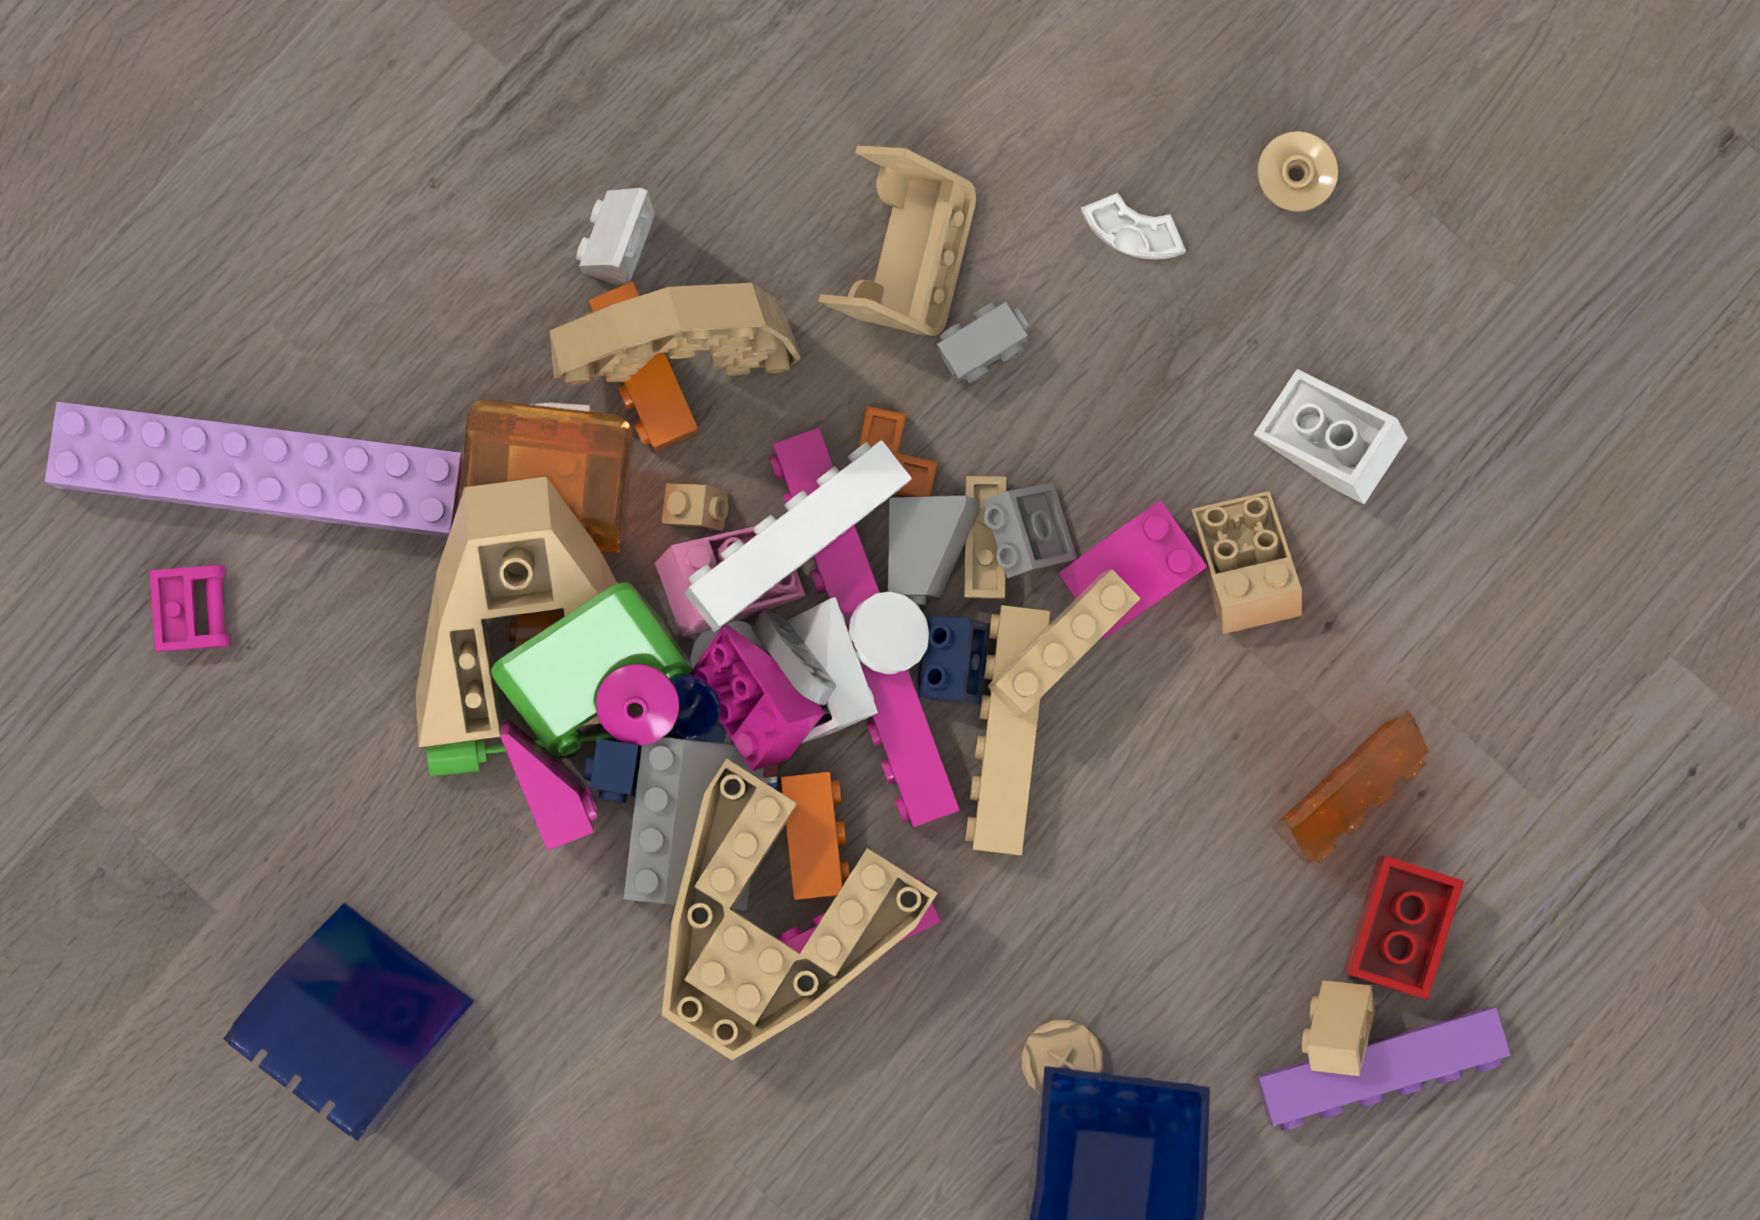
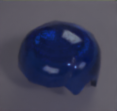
(697, 707)

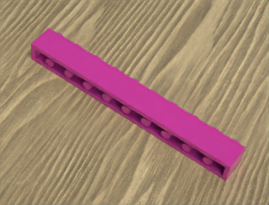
(900, 719)

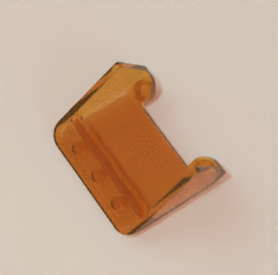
(577, 450)

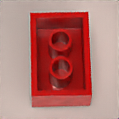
(1403, 927)

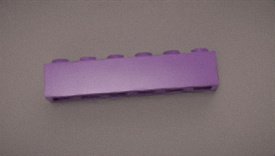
(1389, 1064)

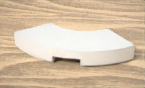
(1132, 232)

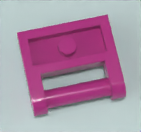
(176, 608)

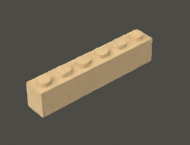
(1007, 744)

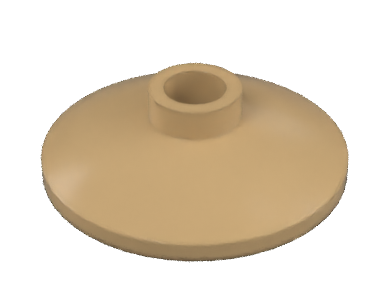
(1309, 155)

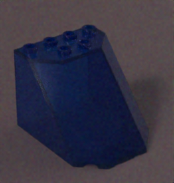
(1118, 1148)

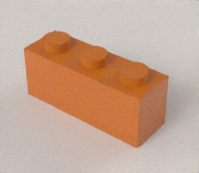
(815, 836)

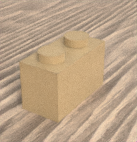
(1339, 1028)

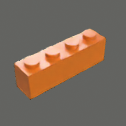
(652, 390)

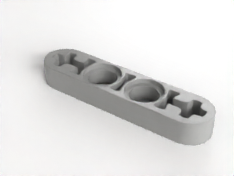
(793, 657)

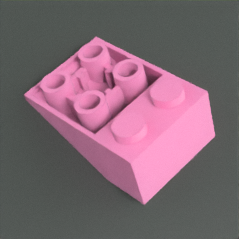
(686, 558)

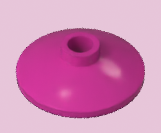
(637, 685)

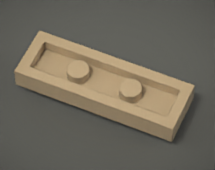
(982, 573)

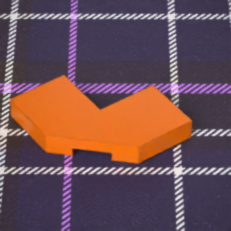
(889, 427)

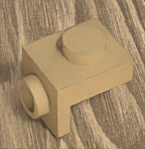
(695, 506)

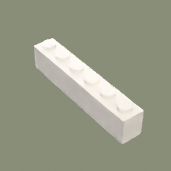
(797, 535)

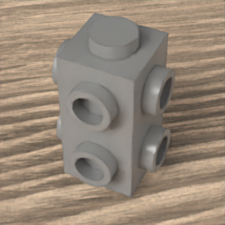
(992, 336)

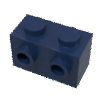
(954, 660)
(613, 770)

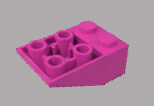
(756, 699)

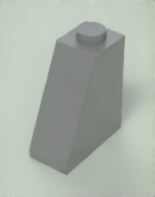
(926, 542)

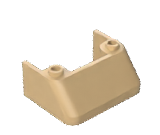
(920, 245)

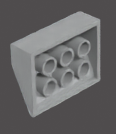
(666, 812)

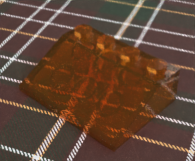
(1353, 787)

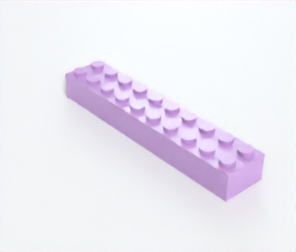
(254, 469)

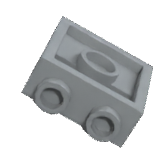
(1029, 529)

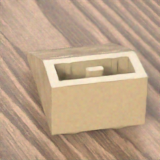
(1247, 562)

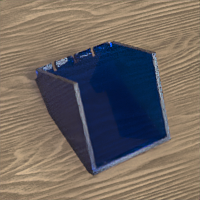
(351, 1021)

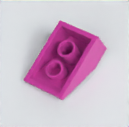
(1146, 554)
(552, 792)

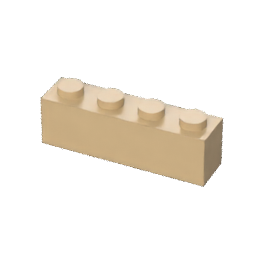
(1063, 642)

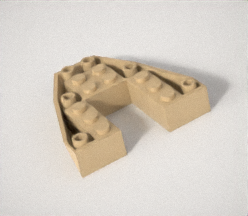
(732, 320)
(506, 555)
(733, 978)

